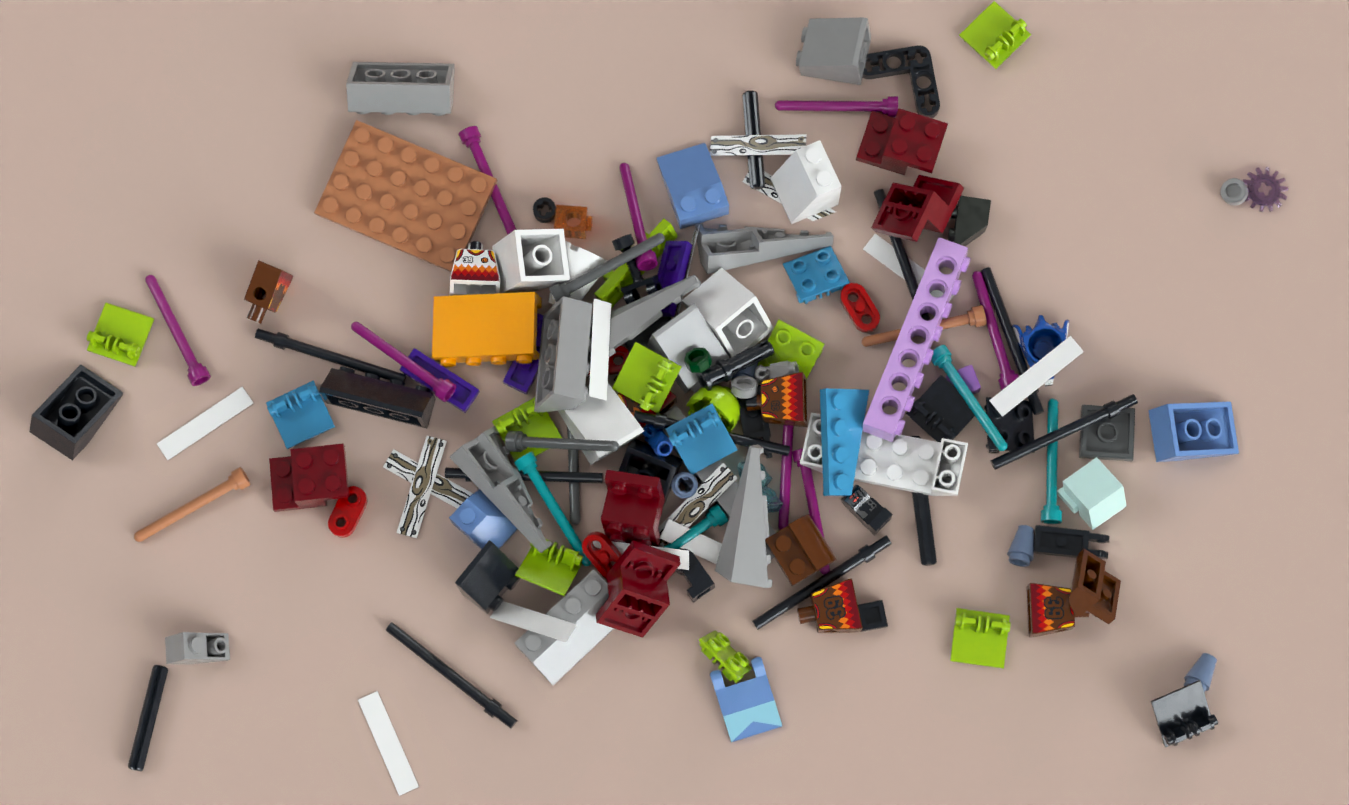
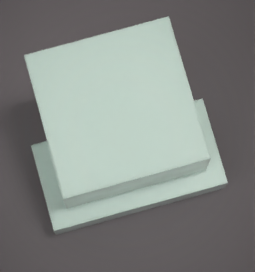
(1093, 493)

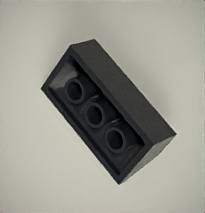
(378, 397)

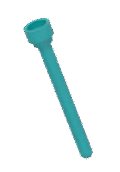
(942, 359)
(528, 465)
(1051, 511)
(713, 518)

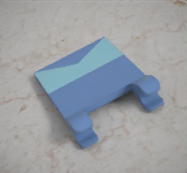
(748, 705)

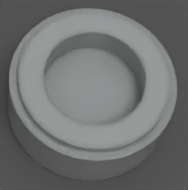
(1234, 191)
(744, 387)

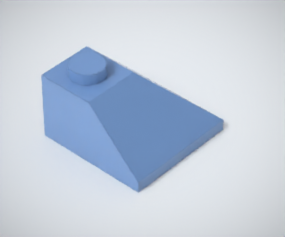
(482, 521)

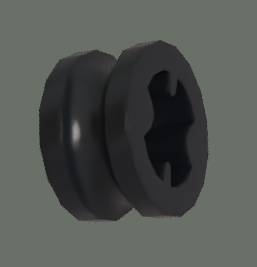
(549, 216)

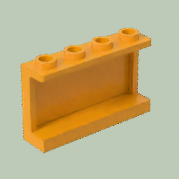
(485, 328)

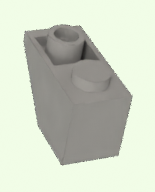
(197, 648)

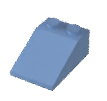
(693, 185)
(1193, 431)

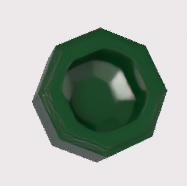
(697, 360)

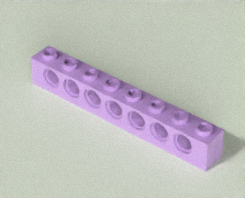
(944, 255)

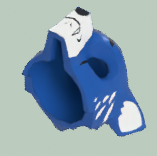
(1040, 340)

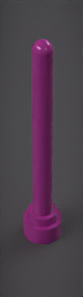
(886, 106)
(471, 138)
(647, 260)
(197, 372)
(1007, 375)
(443, 388)
(785, 479)
(811, 497)

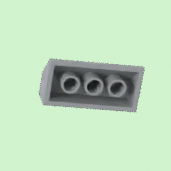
(400, 88)
(564, 356)
(579, 607)

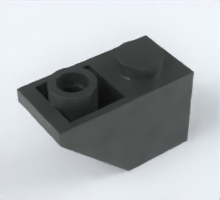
(970, 218)

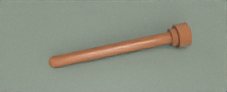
(975, 316)
(236, 480)

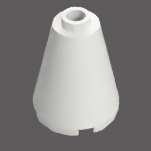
(579, 263)

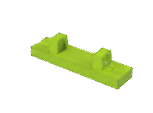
(614, 281)

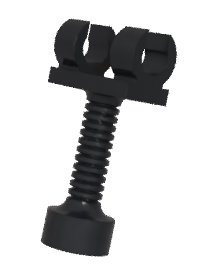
(630, 292)

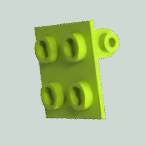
(995, 34)
(120, 334)
(793, 346)
(646, 377)
(530, 423)
(551, 568)
(980, 638)
(718, 646)

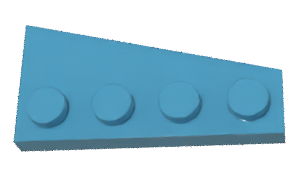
(841, 436)

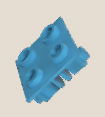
(816, 274)
(300, 414)
(701, 439)

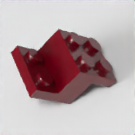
(902, 141)
(917, 207)
(309, 477)
(632, 508)
(638, 589)

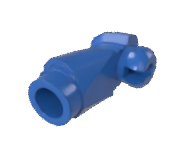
(657, 440)

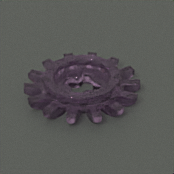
(1259, 197)

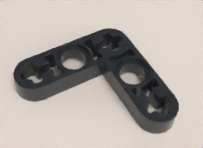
(914, 69)

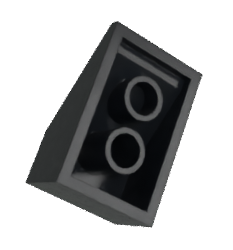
(74, 412)
(644, 461)
(488, 578)

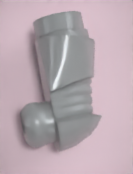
(775, 370)

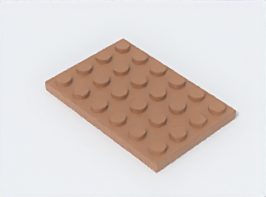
(405, 196)

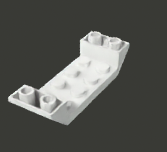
(902, 464)

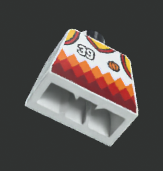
(474, 271)

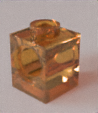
(565, 212)

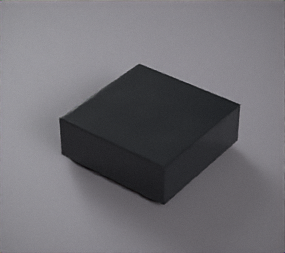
(872, 616)

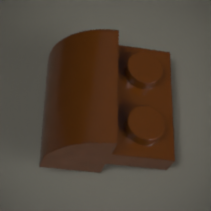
(800, 549)
(1094, 588)

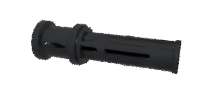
(725, 369)

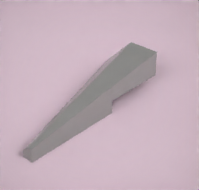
(752, 245)
(637, 316)
(490, 470)
(744, 544)

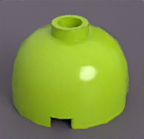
(723, 401)

